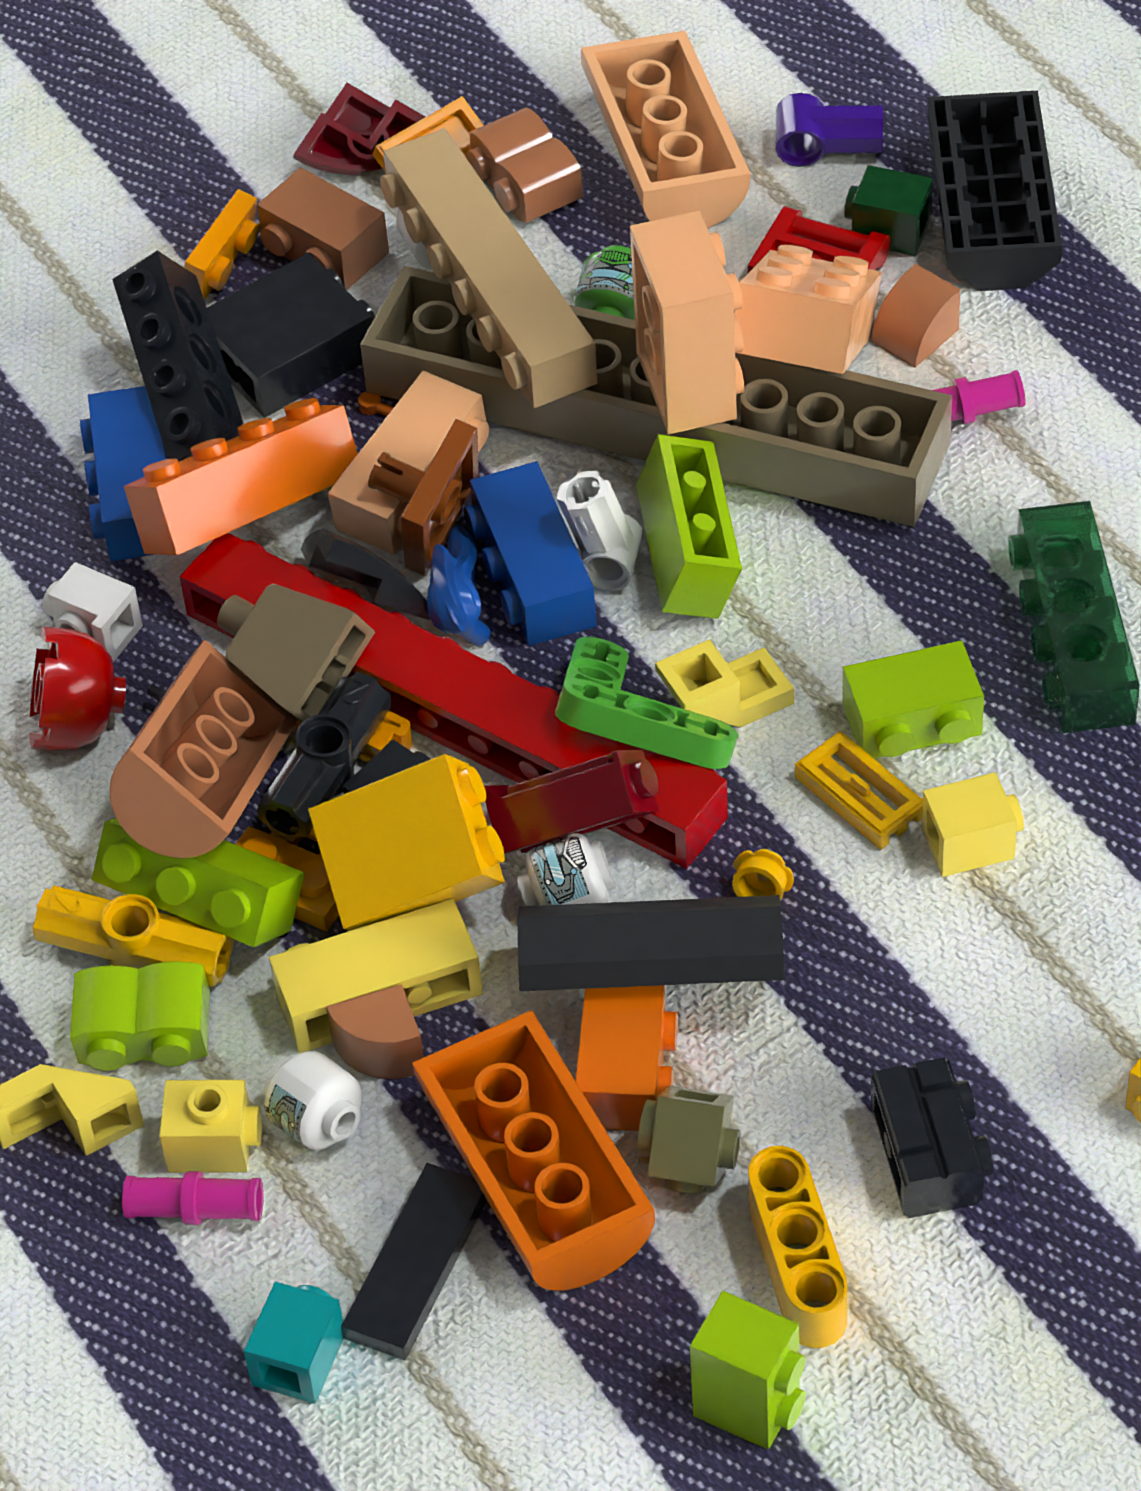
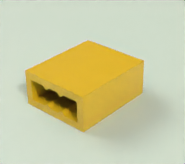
(408, 842)

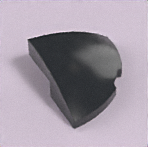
(354, 562)

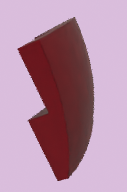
(350, 130)

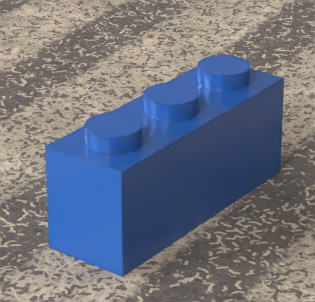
(123, 443)
(530, 554)

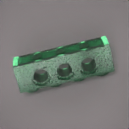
(1075, 617)

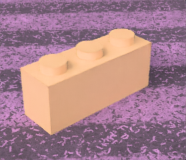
(411, 435)

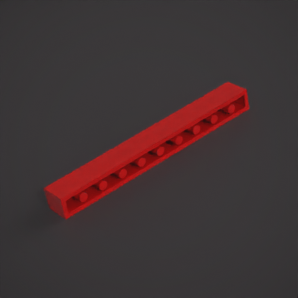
(466, 699)

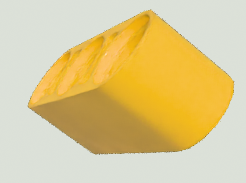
(798, 1218)

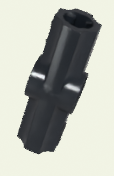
(324, 755)

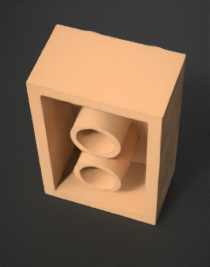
(808, 308)
(686, 321)

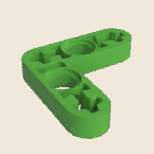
(596, 705)

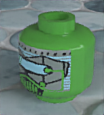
(607, 282)

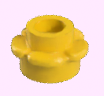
(761, 874)

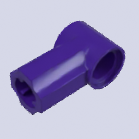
(810, 129)

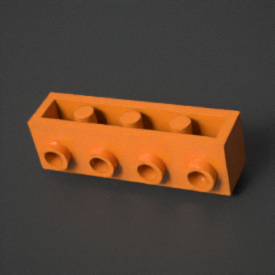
(241, 477)

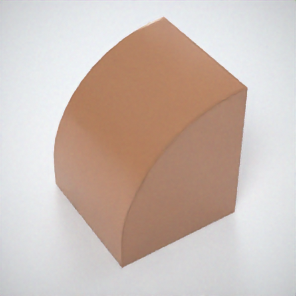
(917, 316)
(377, 1033)

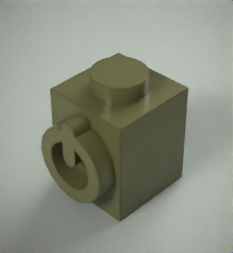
(688, 1138)

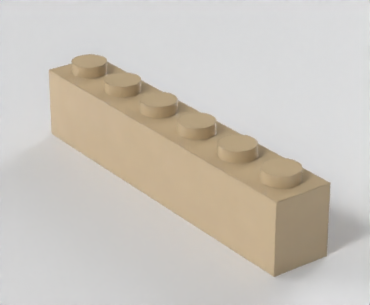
(489, 268)

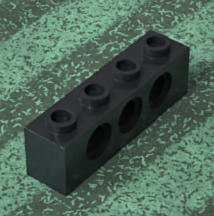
(177, 354)

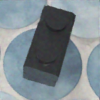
(929, 1137)

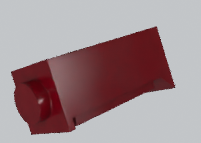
(573, 800)

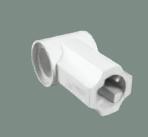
(601, 529)

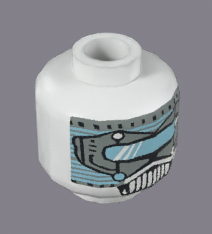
(566, 873)
(313, 1100)

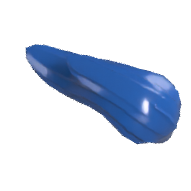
(451, 594)

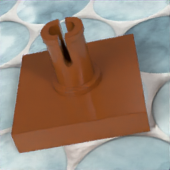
(432, 496)

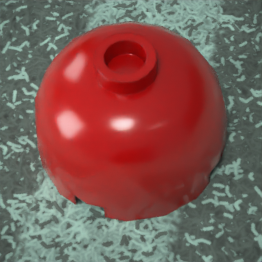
(73, 690)

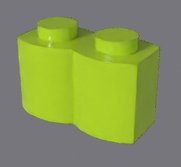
(140, 1015)

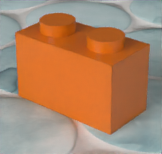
(624, 1051)

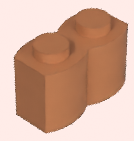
(525, 165)

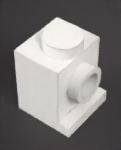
(96, 606)

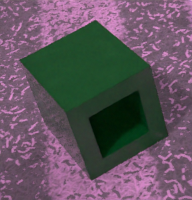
(891, 205)

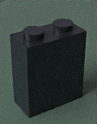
(289, 333)

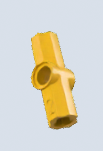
(104, 928)

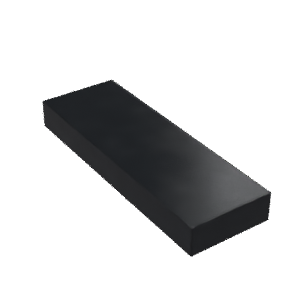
(414, 1262)

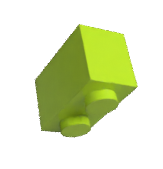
(913, 700)
(747, 1370)

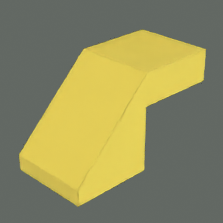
(726, 691)
(91, 1105)

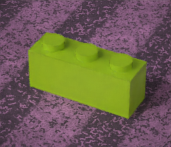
(688, 527)
(220, 890)

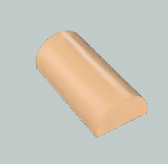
(668, 126)

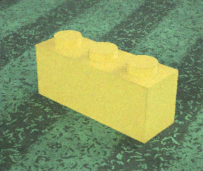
(419, 949)

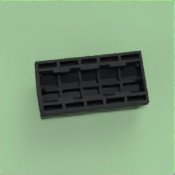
(994, 188)
(650, 943)

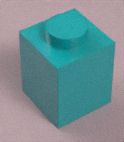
(295, 1341)

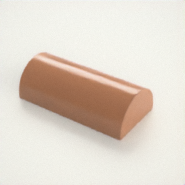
(198, 758)

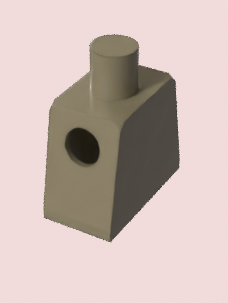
(293, 645)

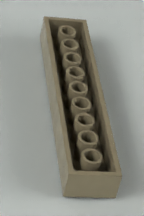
(796, 429)

